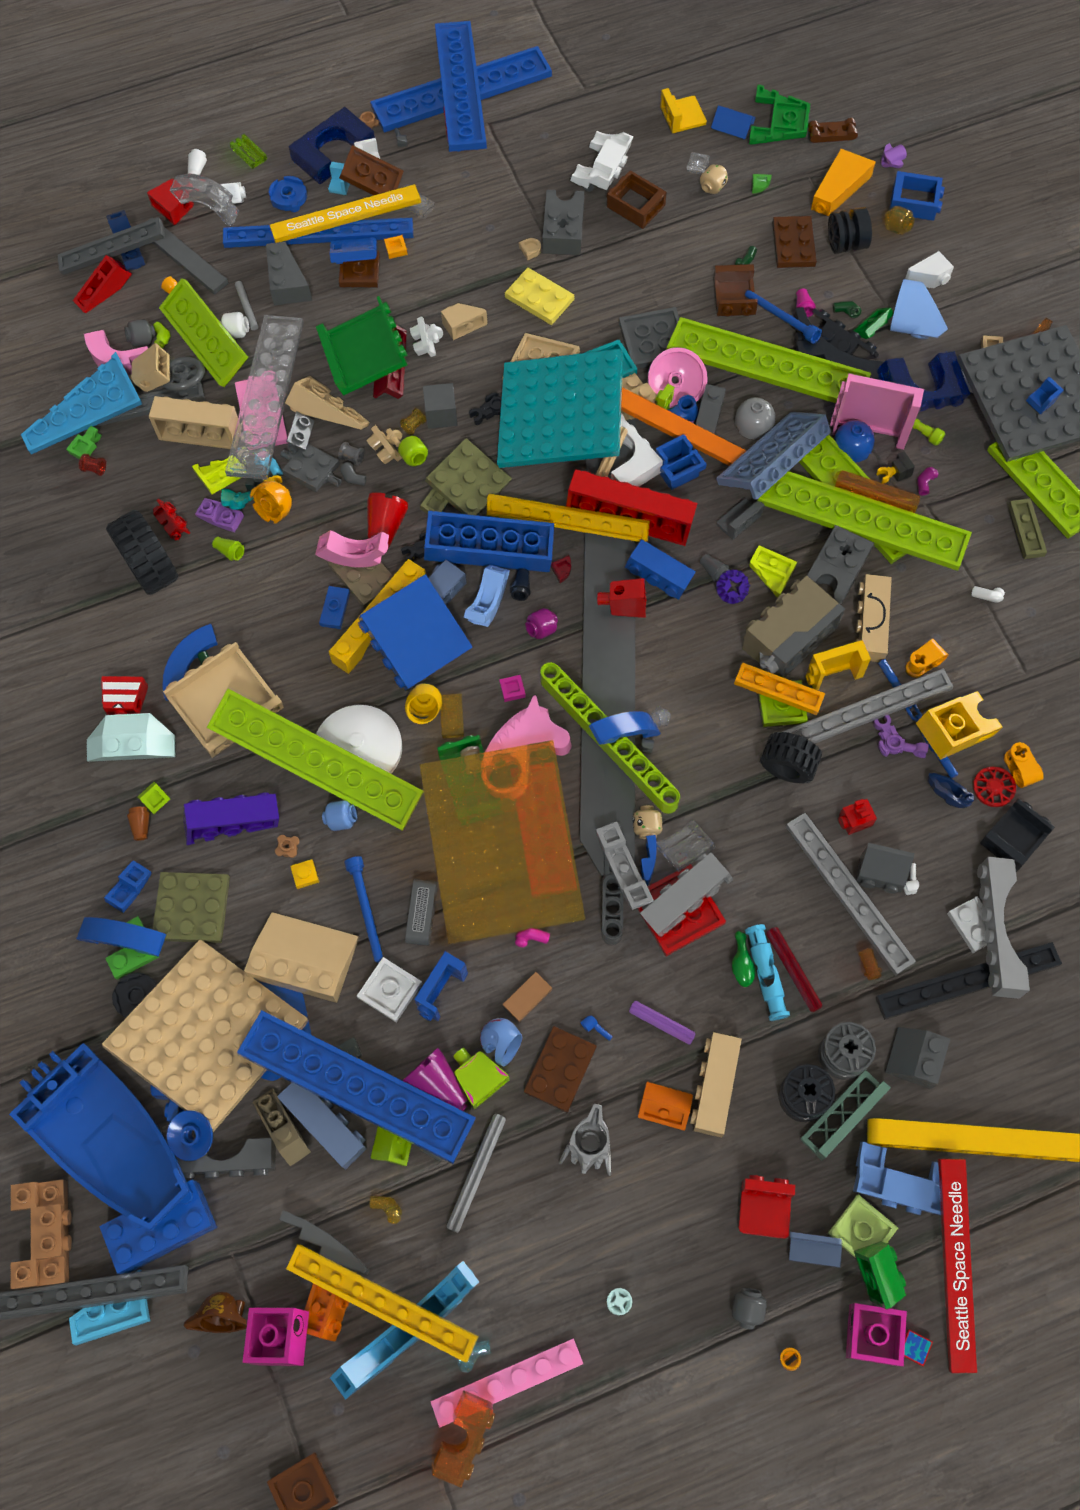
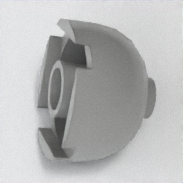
(754, 418)

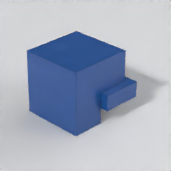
(679, 462)

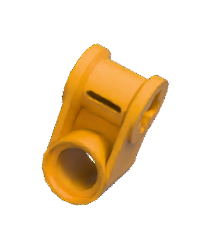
(925, 659)
(1023, 766)

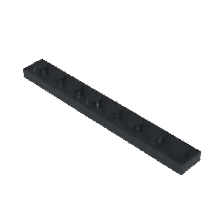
(959, 983)

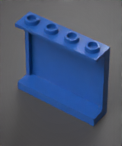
(414, 632)

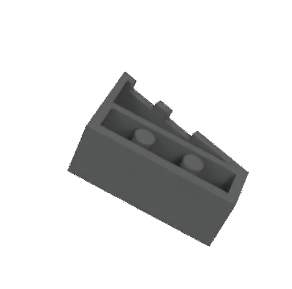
(285, 276)

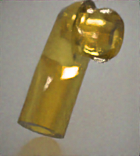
(389, 1206)

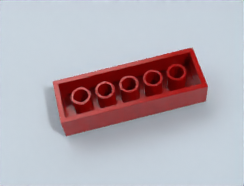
(668, 515)

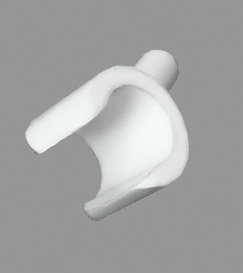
(912, 885)

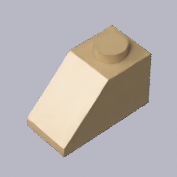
(463, 319)

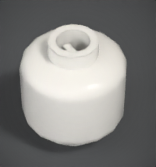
(235, 324)

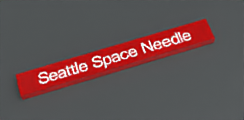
(957, 1266)

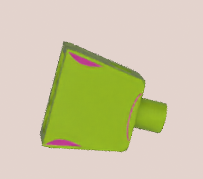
(478, 1076)

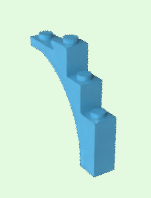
(394, 1341)

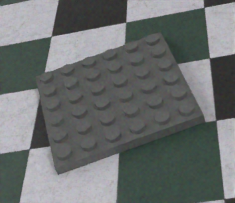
(1012, 371)

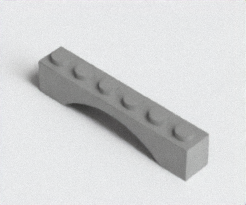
(1007, 972)

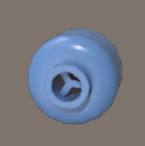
(339, 815)

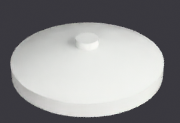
(366, 734)

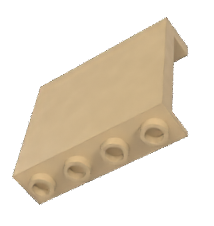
(203, 688)

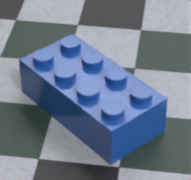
(136, 1246)

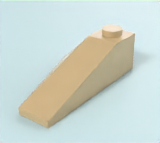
(314, 400)

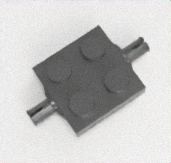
(311, 467)

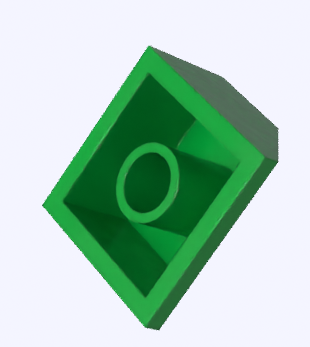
(880, 1274)

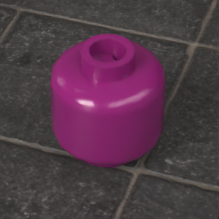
(541, 623)

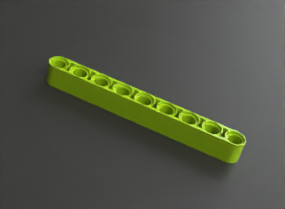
(625, 762)

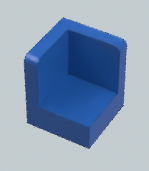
(1045, 395)

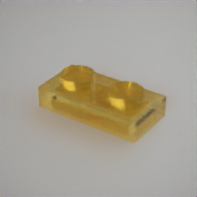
(452, 716)

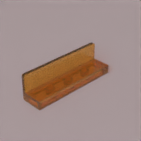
(878, 491)

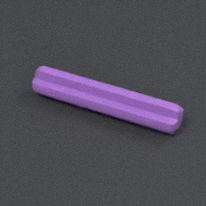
(662, 1022)

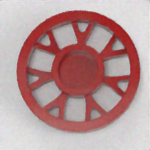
(994, 786)

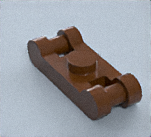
(832, 131)

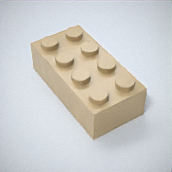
(193, 422)

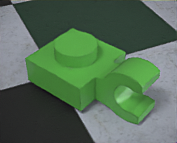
(84, 444)

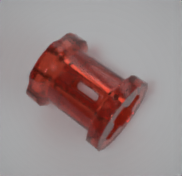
(92, 464)

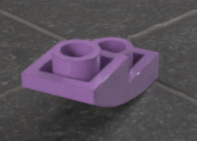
(218, 515)

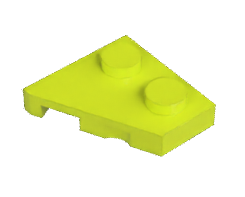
(214, 475)
(772, 569)

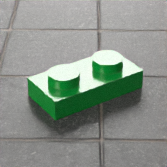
(874, 322)

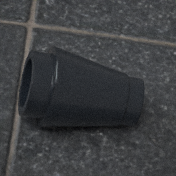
(521, 585)

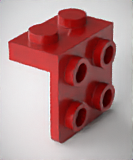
(765, 1207)

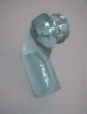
(479, 1349)

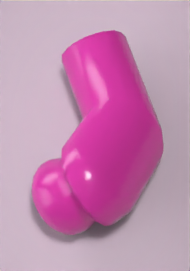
(531, 934)

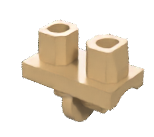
(379, 439)

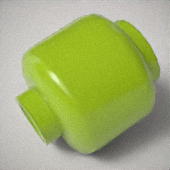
(413, 451)

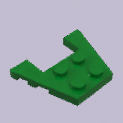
(788, 118)

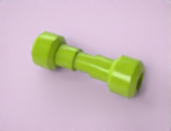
(934, 436)

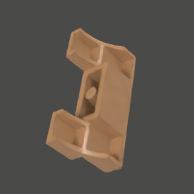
(48, 1233)

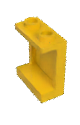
(850, 656)

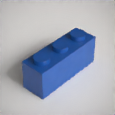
(659, 569)

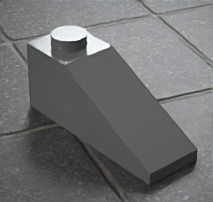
(711, 408)

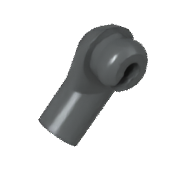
(350, 476)

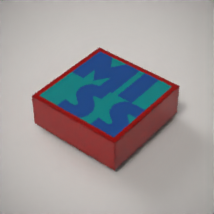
(916, 1347)

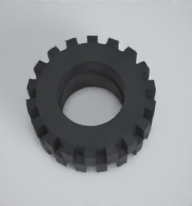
(791, 757)

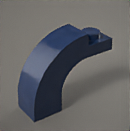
(118, 222)

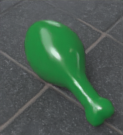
(742, 963)

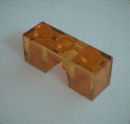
(454, 1462)

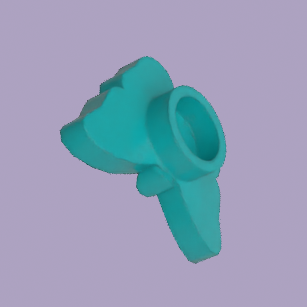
(234, 500)

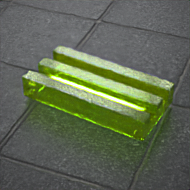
(244, 142)

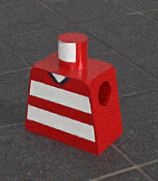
(123, 694)

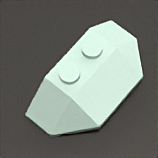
(130, 738)

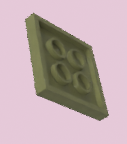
(467, 479)
(191, 906)

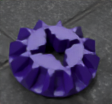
(723, 586)

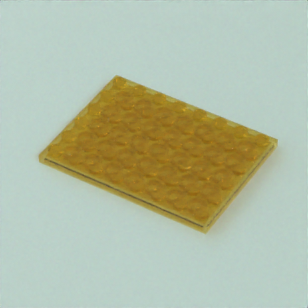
(501, 842)

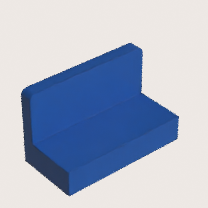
(732, 122)

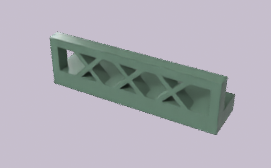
(854, 1118)

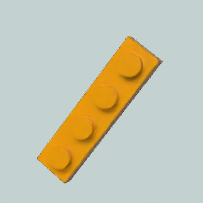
(779, 688)

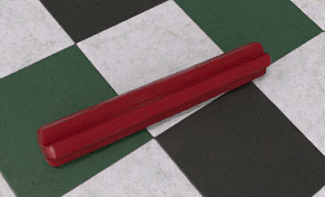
(794, 969)

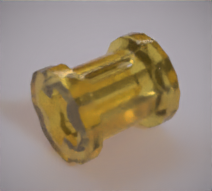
(413, 421)

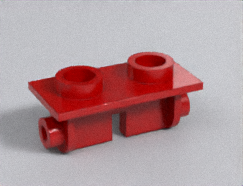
(166, 513)

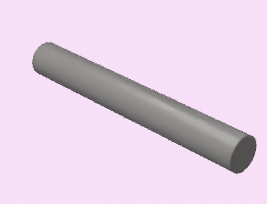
(246, 305)

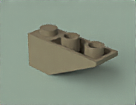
(281, 1128)

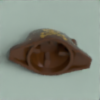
(218, 1315)

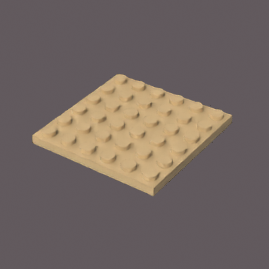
(191, 1029)

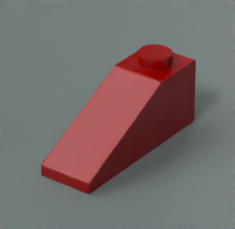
(102, 284)

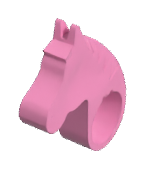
(531, 727)

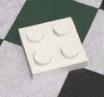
(389, 989)

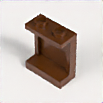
(730, 289)

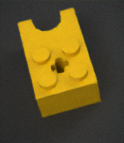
(956, 725)

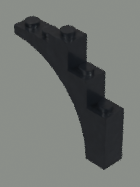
(829, 352)

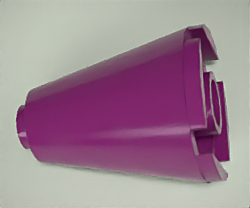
(437, 1079)

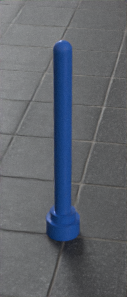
(811, 333)
(355, 867)

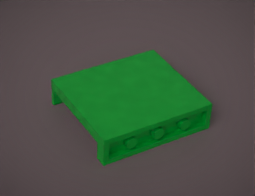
(363, 348)

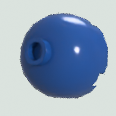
(855, 439)

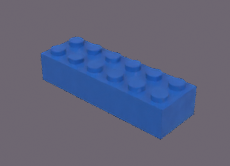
(489, 541)

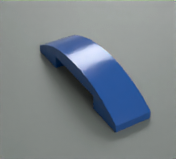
(622, 725)
(122, 935)

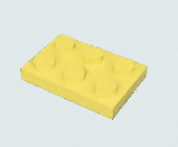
(539, 296)

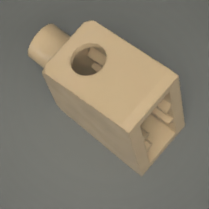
(151, 368)

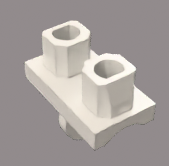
(428, 335)

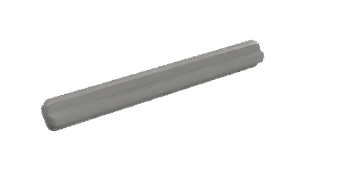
(476, 1173)

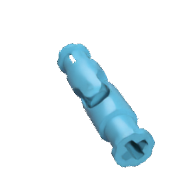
(763, 958)

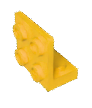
(681, 113)

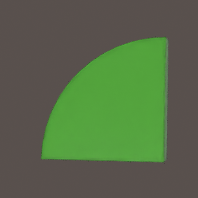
(760, 182)

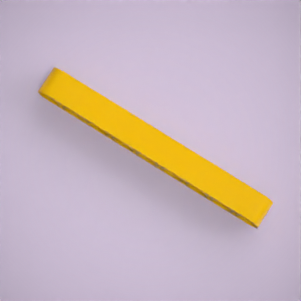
(974, 1139)

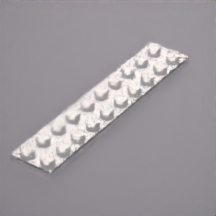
(264, 398)

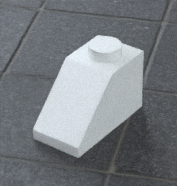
(931, 271)

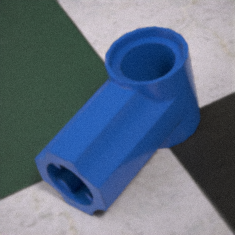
(681, 408)

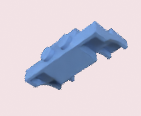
(895, 1186)

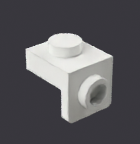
(236, 190)

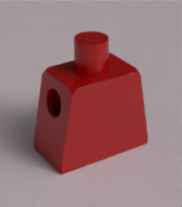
(167, 203)
(625, 598)

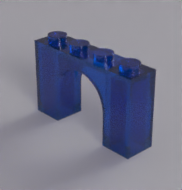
(340, 126)
(947, 376)

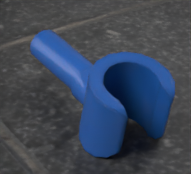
(590, 1023)

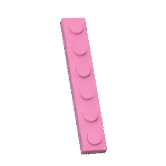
(512, 1379)

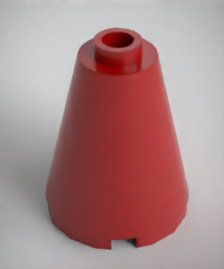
(385, 515)

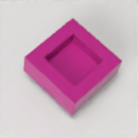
(512, 688)

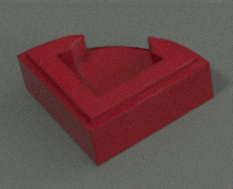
(562, 568)

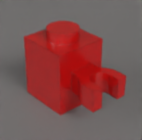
(857, 816)

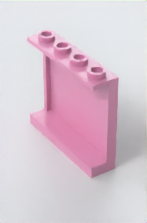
(880, 404)

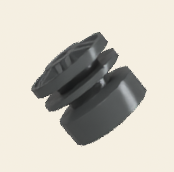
(836, 1058)

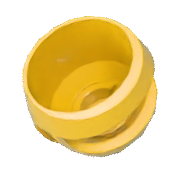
(423, 701)

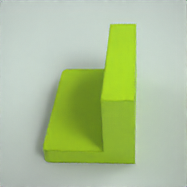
(390, 1148)

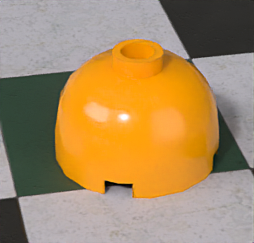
(271, 501)

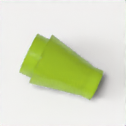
(230, 548)

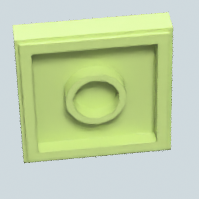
(861, 1226)

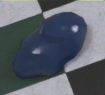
(950, 791)

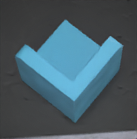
(337, 185)

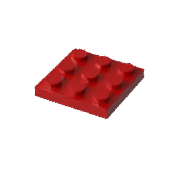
(693, 926)

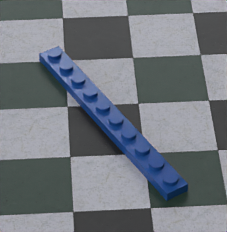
(379, 229)

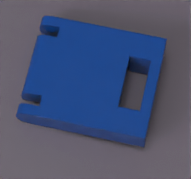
(353, 250)

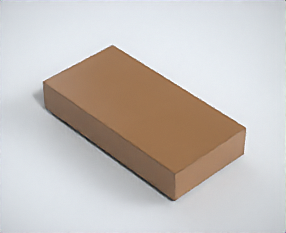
(527, 997)

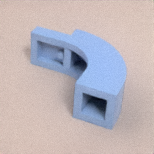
(489, 596)

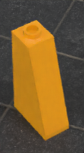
(841, 181)

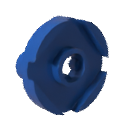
(288, 202)

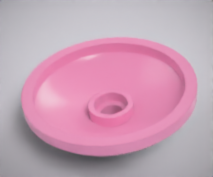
(684, 366)

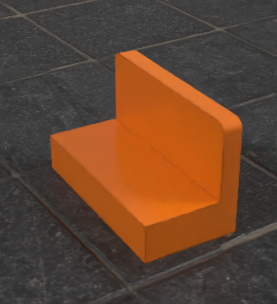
(665, 1106)

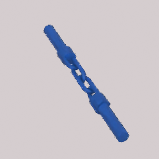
(946, 763)

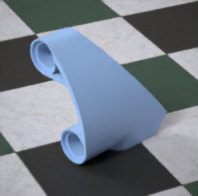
(917, 312)

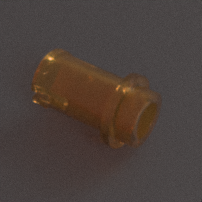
(870, 964)

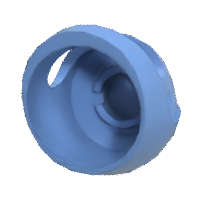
(501, 1035)

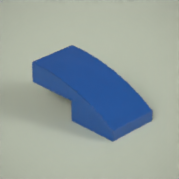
(647, 864)
(129, 886)

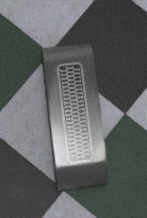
(421, 912)

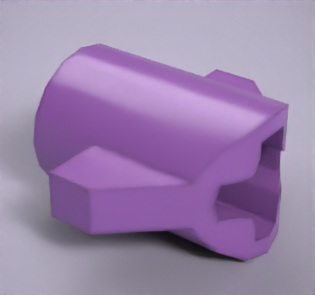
(893, 156)

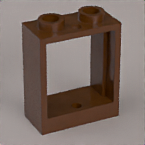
(653, 193)

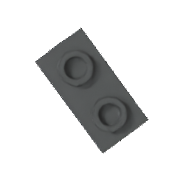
(299, 433)

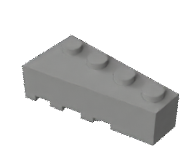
(686, 893)

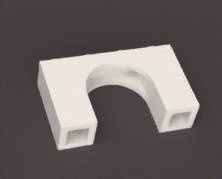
(644, 463)

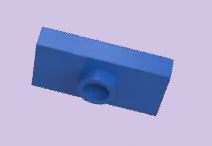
(334, 607)

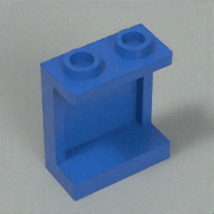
(446, 966)

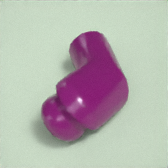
(923, 479)

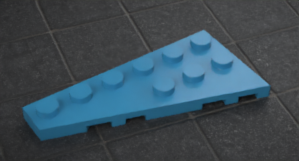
(88, 404)

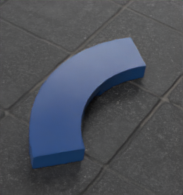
(186, 652)

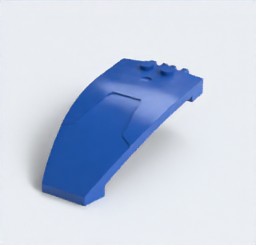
(102, 1137)

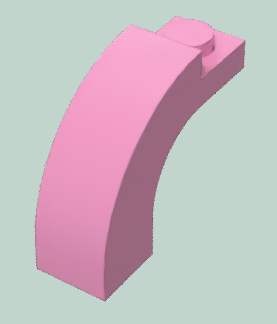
(101, 351)
(352, 552)

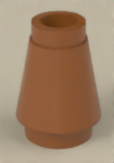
(139, 822)

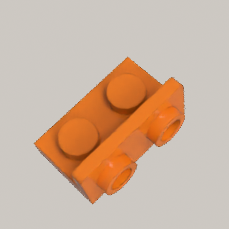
(325, 1313)

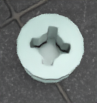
(619, 1298)

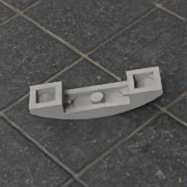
(623, 867)

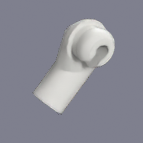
(991, 595)

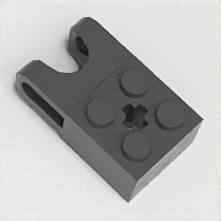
(563, 224)
(840, 561)

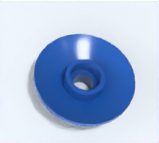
(180, 1135)

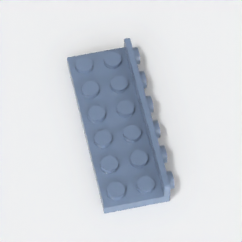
(776, 453)

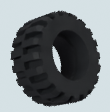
(142, 552)

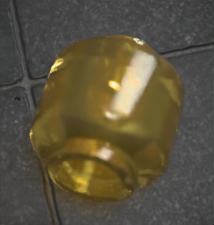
(899, 220)

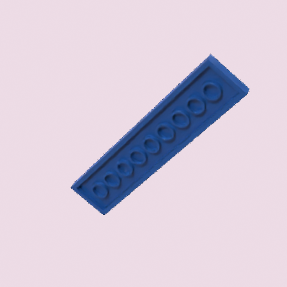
(493, 79)
(460, 86)
(357, 1086)

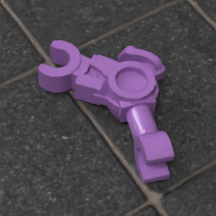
(894, 743)

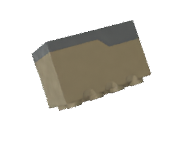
(792, 627)

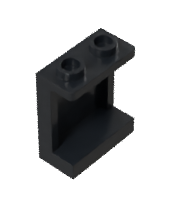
(1018, 833)

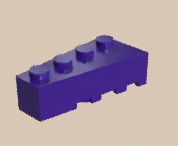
(229, 816)

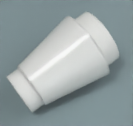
(196, 161)

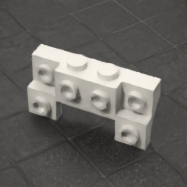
(608, 163)

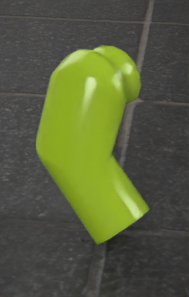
(163, 334)

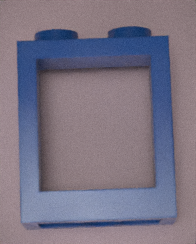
(918, 182)

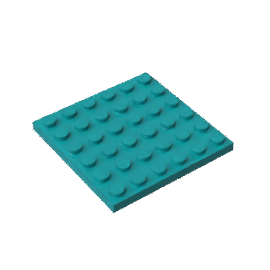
(561, 409)

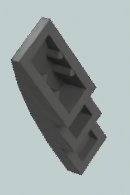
(330, 1246)

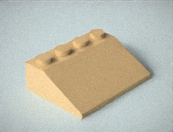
(302, 957)

